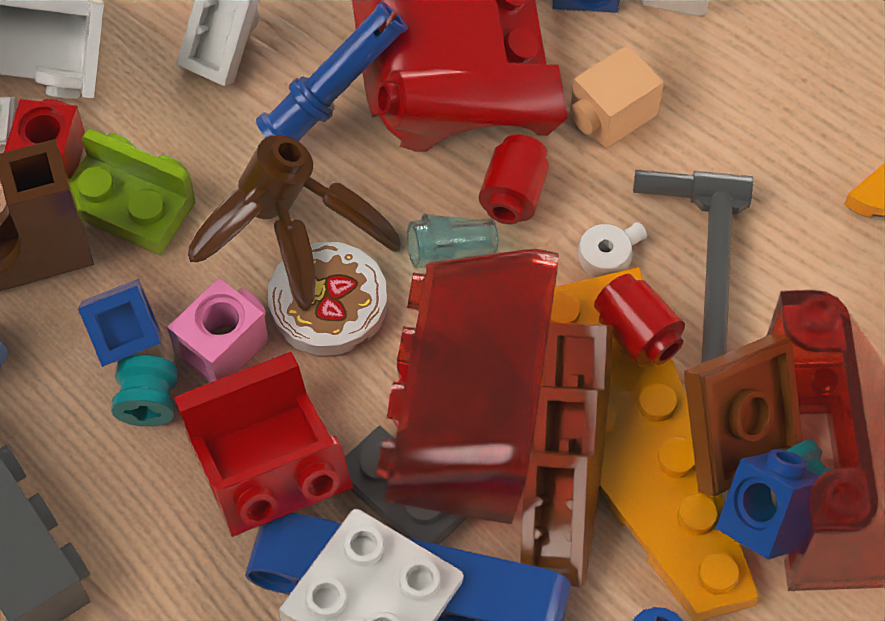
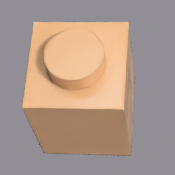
(615, 96)

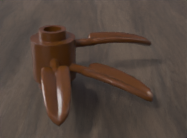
(269, 190)

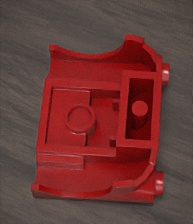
(462, 70)

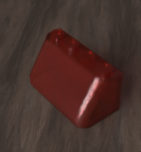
(470, 384)

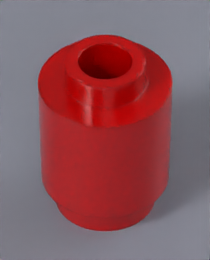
(514, 179)
(640, 320)

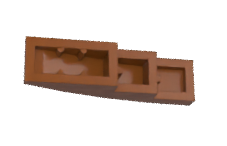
(567, 451)

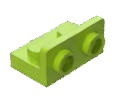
(131, 191)

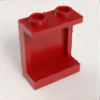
(262, 444)

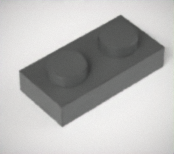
(406, 520)

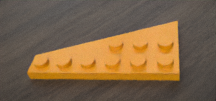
(652, 473)

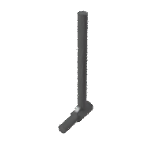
(721, 197)

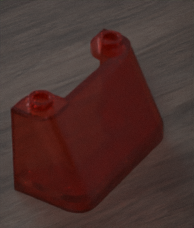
(845, 379)

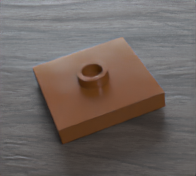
(741, 408)

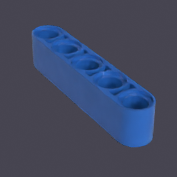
(490, 586)

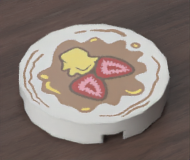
(346, 304)

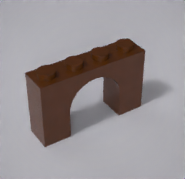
(41, 218)

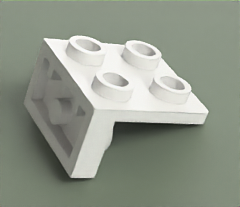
(372, 576)

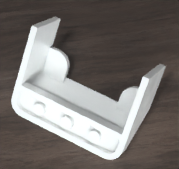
(52, 43)

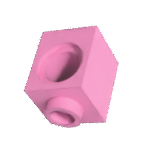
(225, 354)

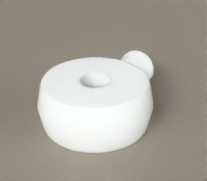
(615, 244)

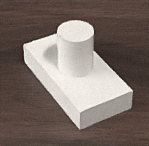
(217, 38)

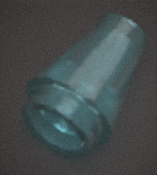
(449, 238)

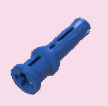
(313, 97)

